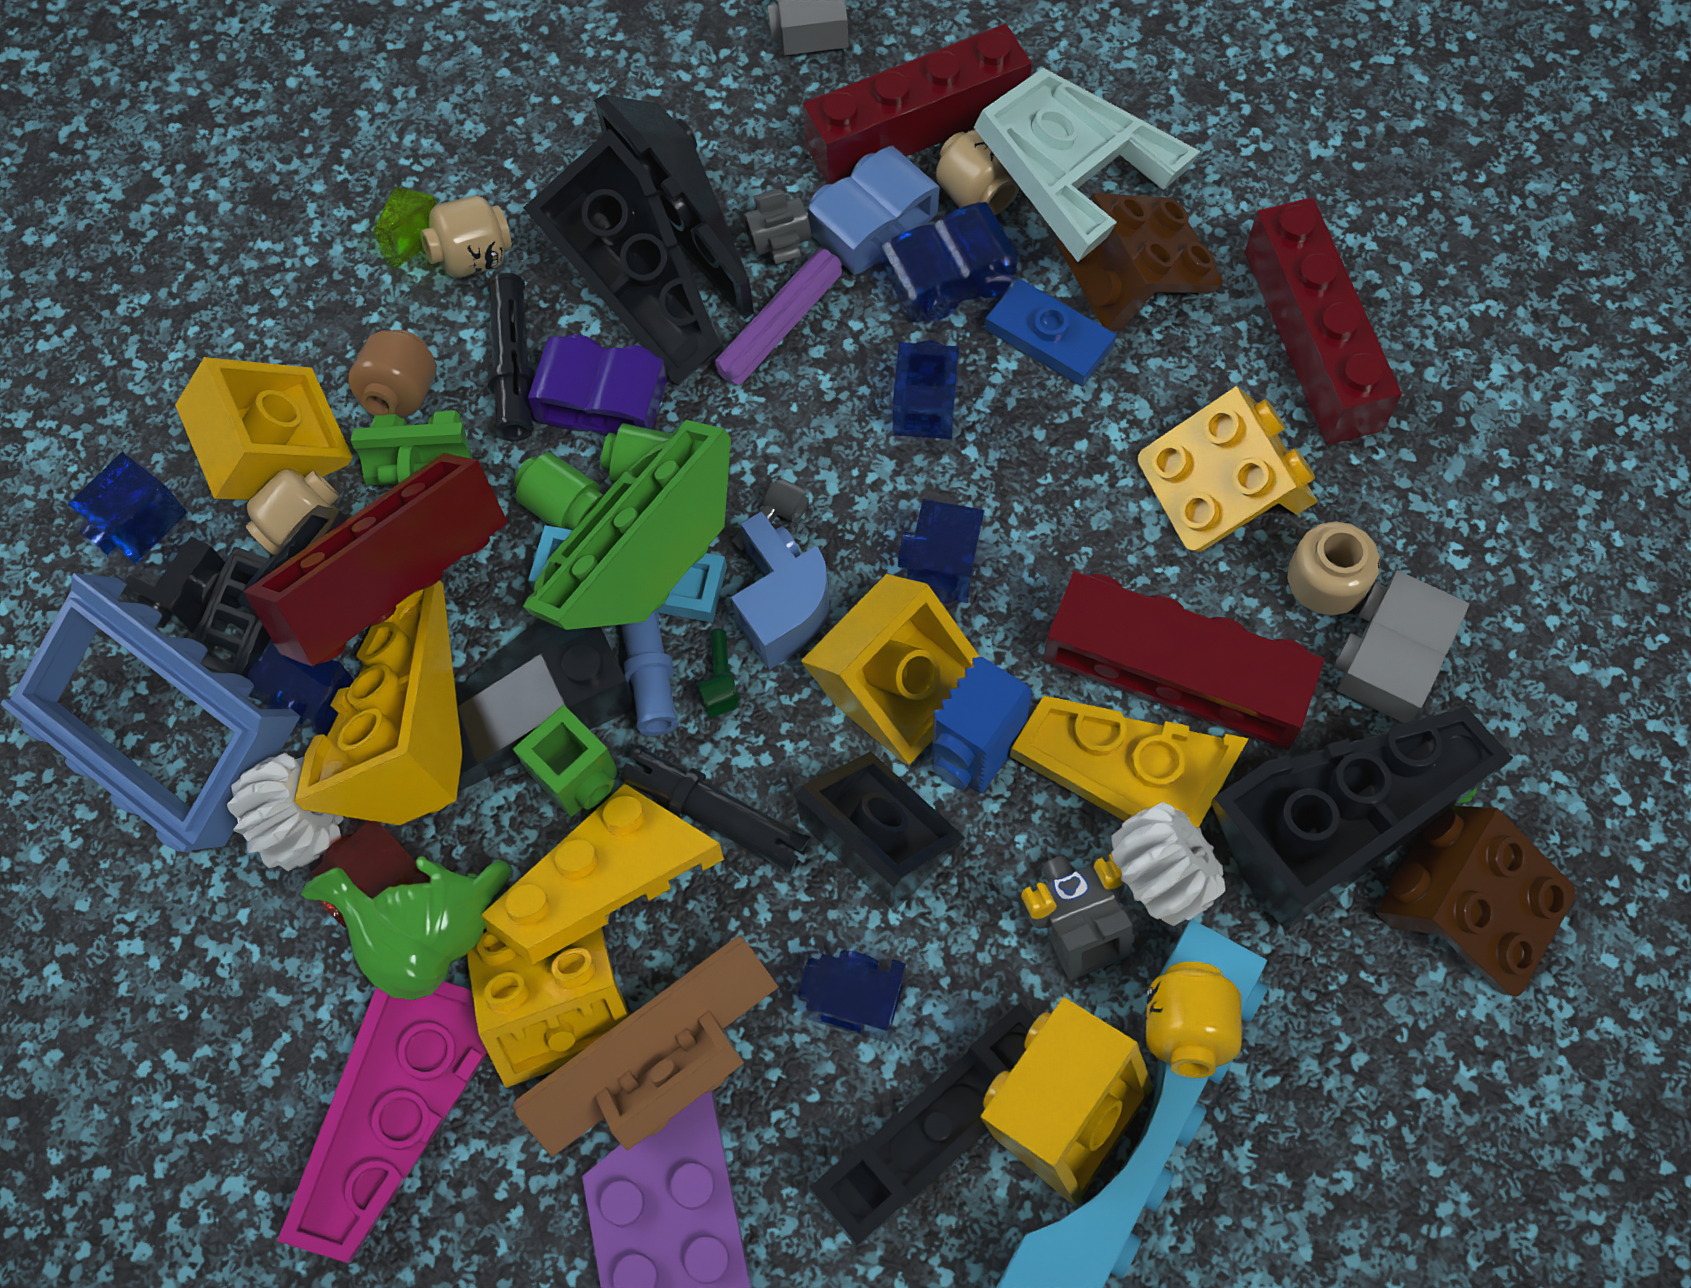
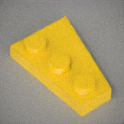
(1125, 760)
(604, 863)

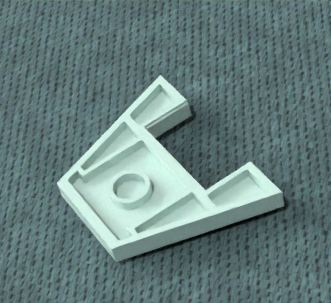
(1061, 136)

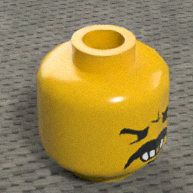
(1194, 1019)

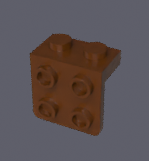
(1144, 254)
(1482, 893)

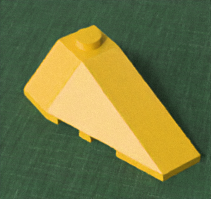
(396, 725)

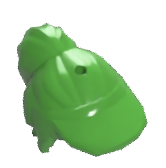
(412, 930)

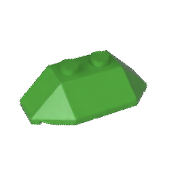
(639, 535)

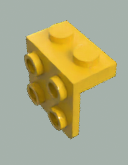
(1225, 469)

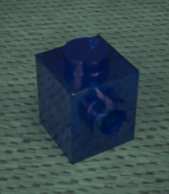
(126, 509)
(943, 549)

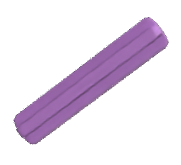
(778, 317)

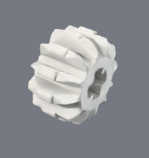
(273, 820)
(1167, 864)

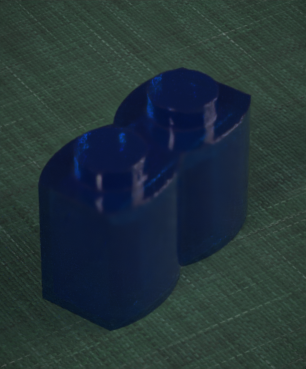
(950, 262)

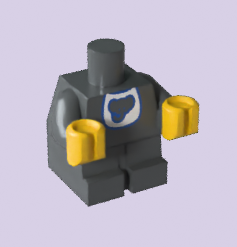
(1082, 915)

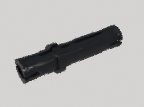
(510, 376)
(693, 797)

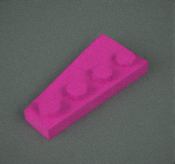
(385, 1111)

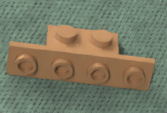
(653, 1058)

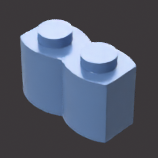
(871, 208)

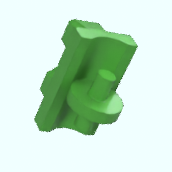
(396, 450)

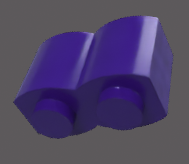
(596, 387)

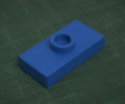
(1050, 332)

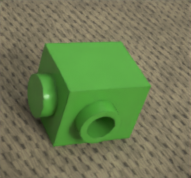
(568, 762)

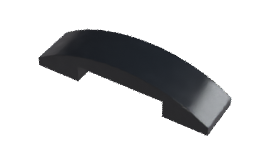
(923, 1138)

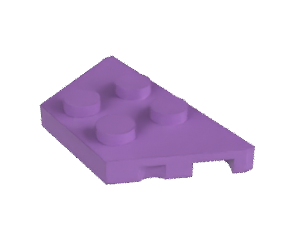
(668, 1209)

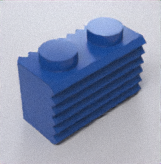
(978, 725)

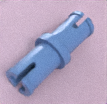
(649, 675)

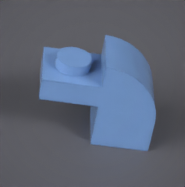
(791, 600)

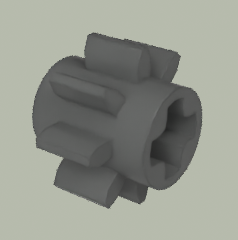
(777, 226)

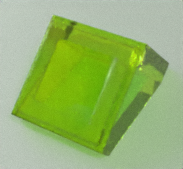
(401, 225)

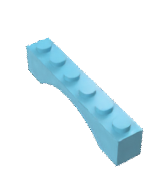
(1098, 1235)

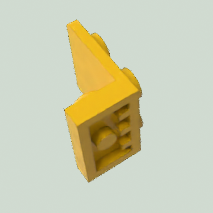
(543, 1011)

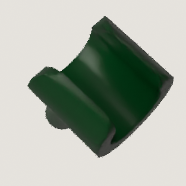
(719, 692)

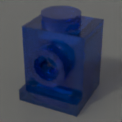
(925, 390)
(300, 687)
(853, 993)

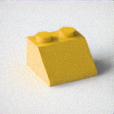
(257, 421)
(893, 663)
(1068, 1097)

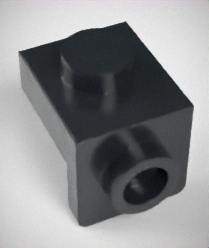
(183, 588)

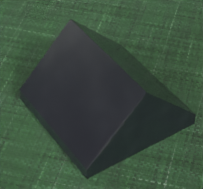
(877, 827)

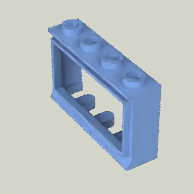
(178, 660)

